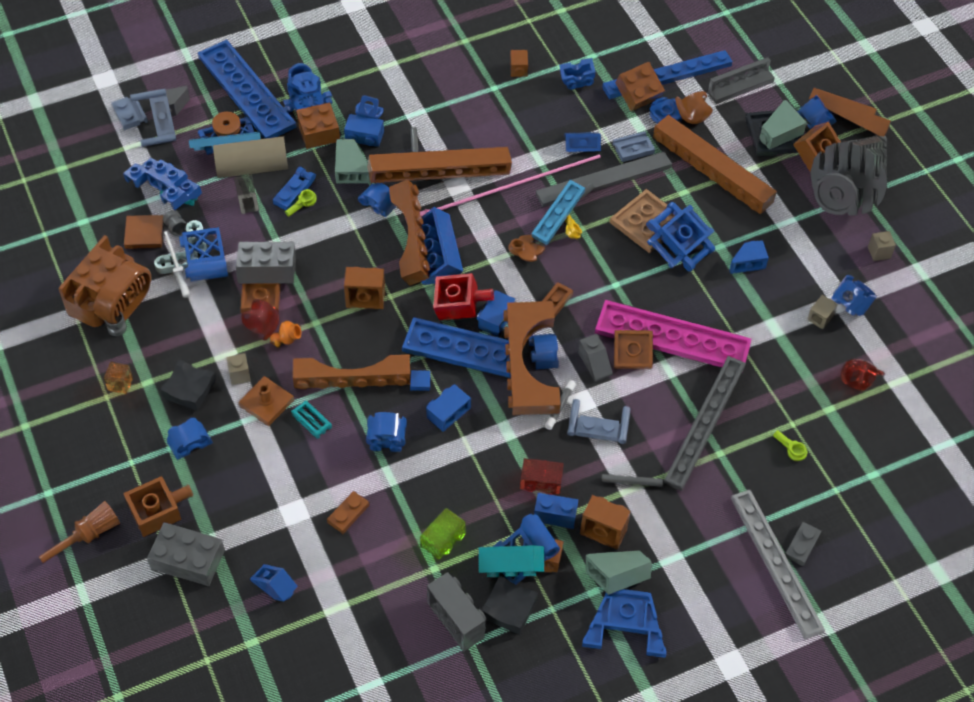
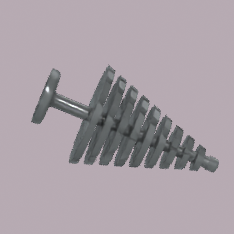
(851, 175)

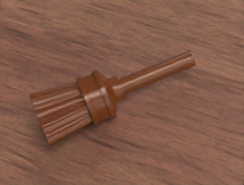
(86, 529)

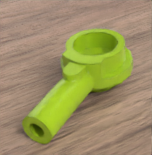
(306, 198)
(796, 450)

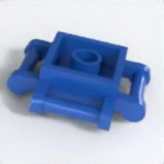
(681, 236)

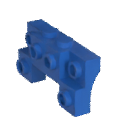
(164, 177)

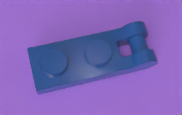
(289, 193)

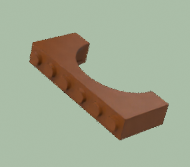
(527, 393)

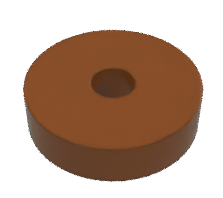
(223, 118)

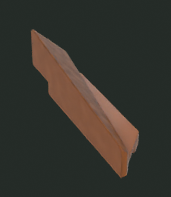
(853, 111)

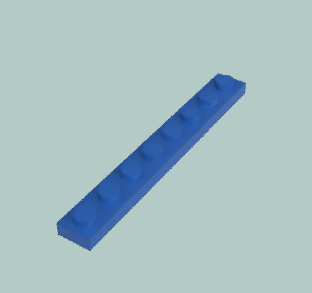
(680, 70)

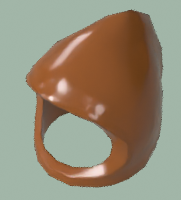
(694, 108)

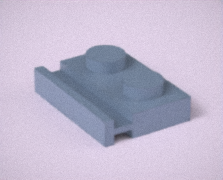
(129, 113)
(633, 146)

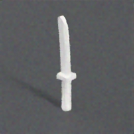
(178, 271)

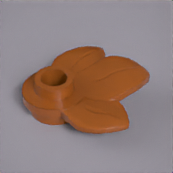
(526, 248)

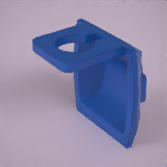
(368, 110)

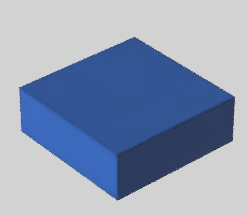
(420, 380)

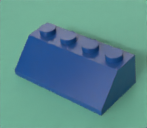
(441, 245)

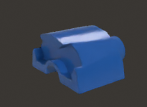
(578, 75)
(816, 112)
(379, 198)
(545, 351)
(186, 437)

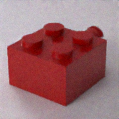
(457, 296)

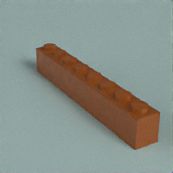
(439, 164)
(714, 164)

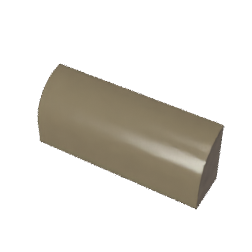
(250, 157)

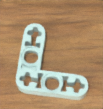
(168, 268)

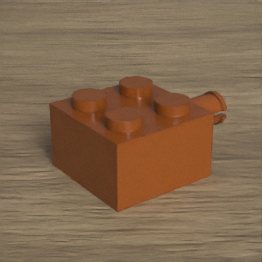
(155, 504)

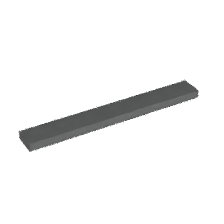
(610, 176)
(704, 423)

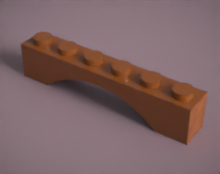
(413, 263)
(313, 374)

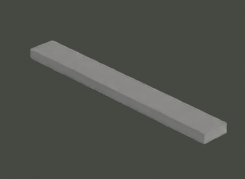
(778, 565)

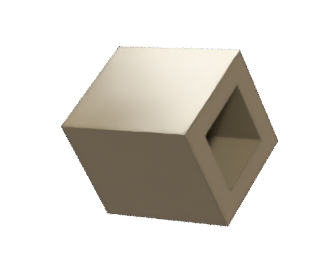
(881, 246)
(822, 311)
(238, 369)

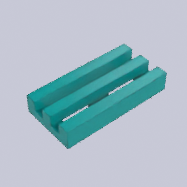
(321, 429)

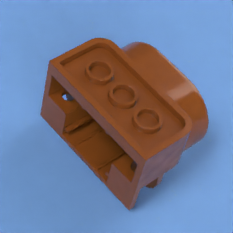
(104, 285)

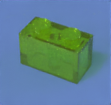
(442, 534)

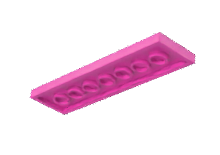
(674, 335)

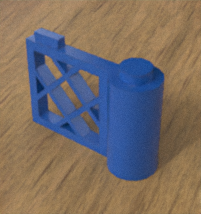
(207, 267)
(533, 533)

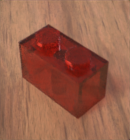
(541, 476)

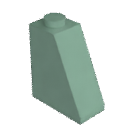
(782, 126)
(350, 163)
(618, 569)

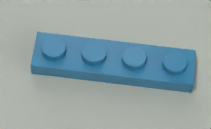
(199, 144)
(558, 212)

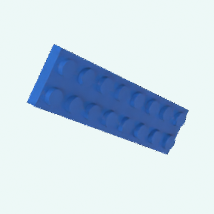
(246, 90)

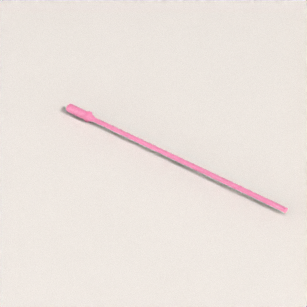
(513, 184)

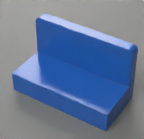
(582, 142)

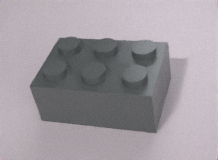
(266, 262)
(186, 554)
(456, 611)

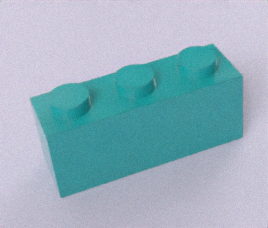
(511, 560)

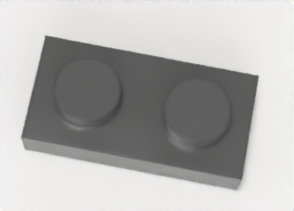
(803, 543)

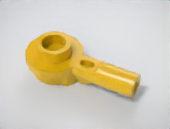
(572, 228)

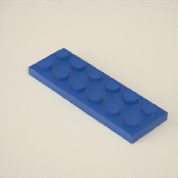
(457, 346)

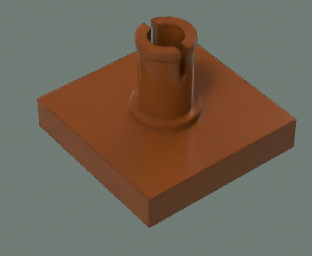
(266, 401)

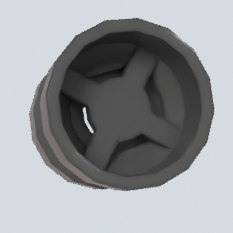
(175, 223)
(119, 328)

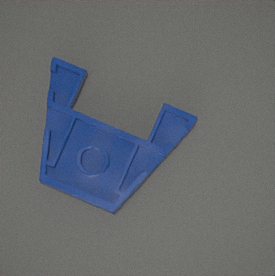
(630, 613)

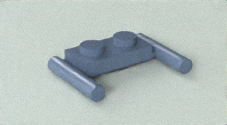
(161, 116)
(598, 427)

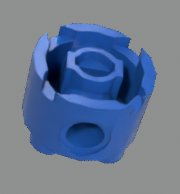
(854, 295)
(386, 431)

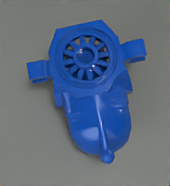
(304, 89)

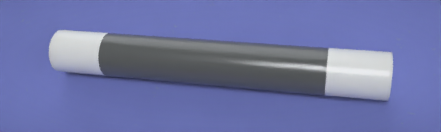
(563, 399)

